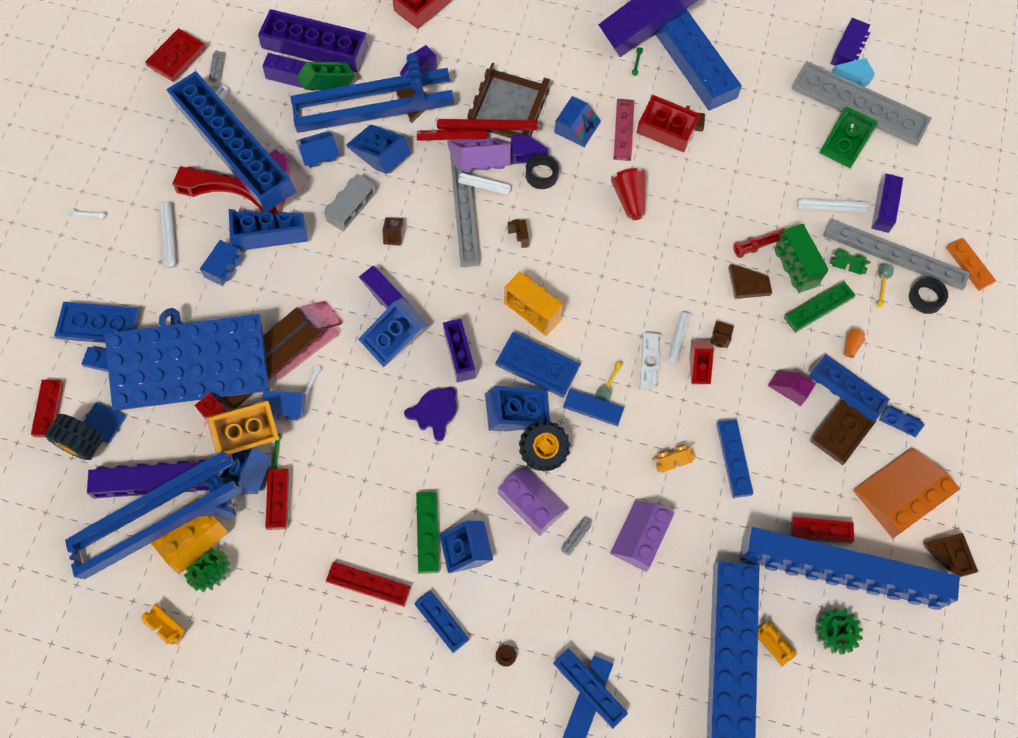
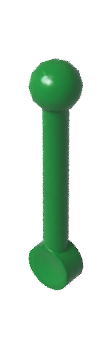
(639, 50)
(276, 453)

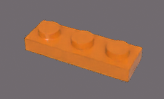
(970, 262)

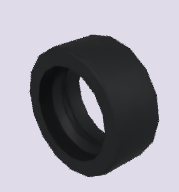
(542, 183)
(933, 284)

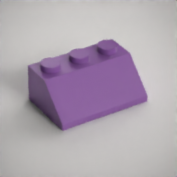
(479, 153)
(531, 500)
(642, 534)

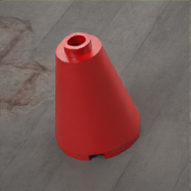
(631, 191)

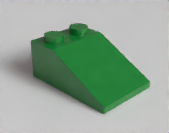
(849, 137)

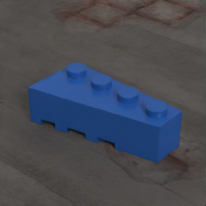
(266, 229)

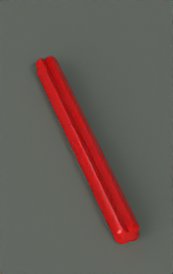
(487, 124)

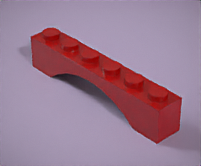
(197, 182)

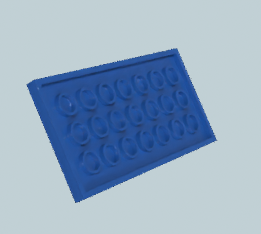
(186, 362)

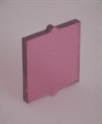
(320, 315)

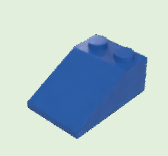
(380, 148)
(393, 331)
(515, 408)

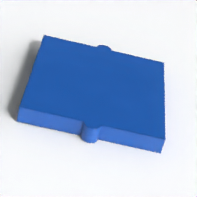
(105, 421)

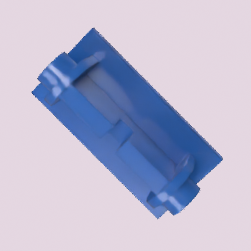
(900, 421)

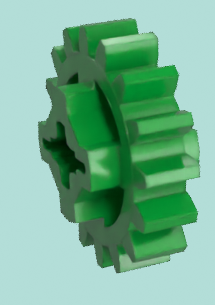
(207, 570)
(845, 634)

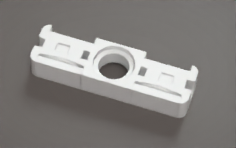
(648, 373)

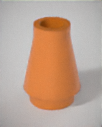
(853, 342)

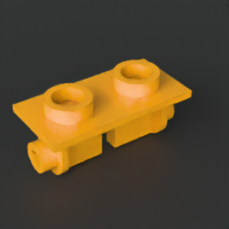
(666, 459)
(168, 628)
(776, 643)

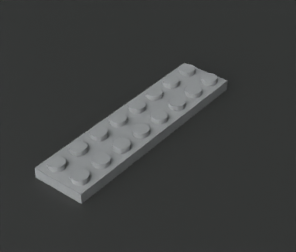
(840, 92)

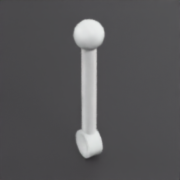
(72, 212)
(317, 370)

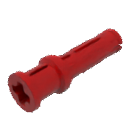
(753, 244)

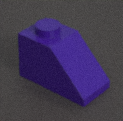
(426, 58)
(525, 147)

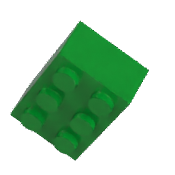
(801, 258)

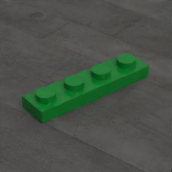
(819, 307)
(427, 532)

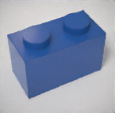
(221, 263)
(286, 404)

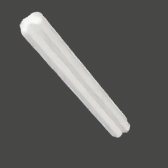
(836, 205)
(168, 235)

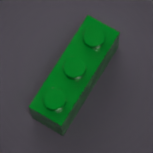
(325, 75)

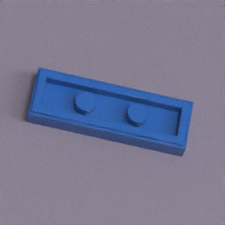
(593, 407)
(441, 622)

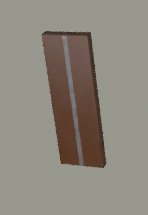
(282, 345)

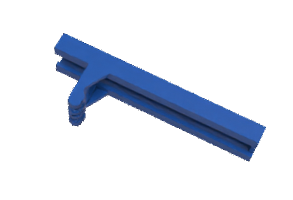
(412, 79)
(211, 504)

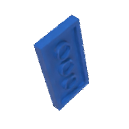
(91, 321)
(537, 364)
(849, 388)

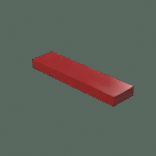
(450, 134)
(368, 584)

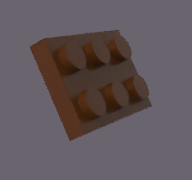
(842, 432)

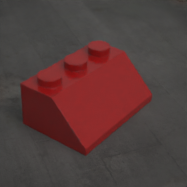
(668, 123)

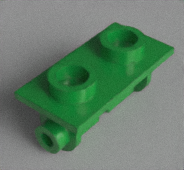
(857, 262)

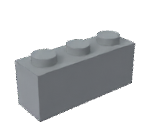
(349, 202)

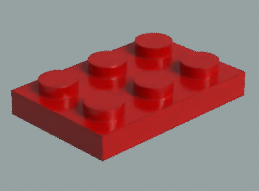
(175, 54)

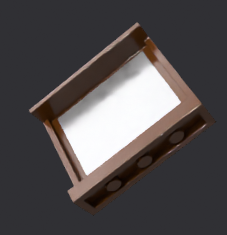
(509, 99)

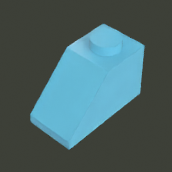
(856, 71)

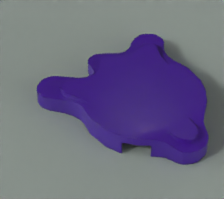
(434, 410)

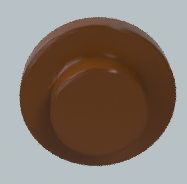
(506, 655)

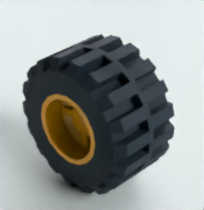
(74, 436)
(544, 446)

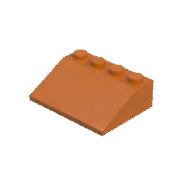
(905, 491)

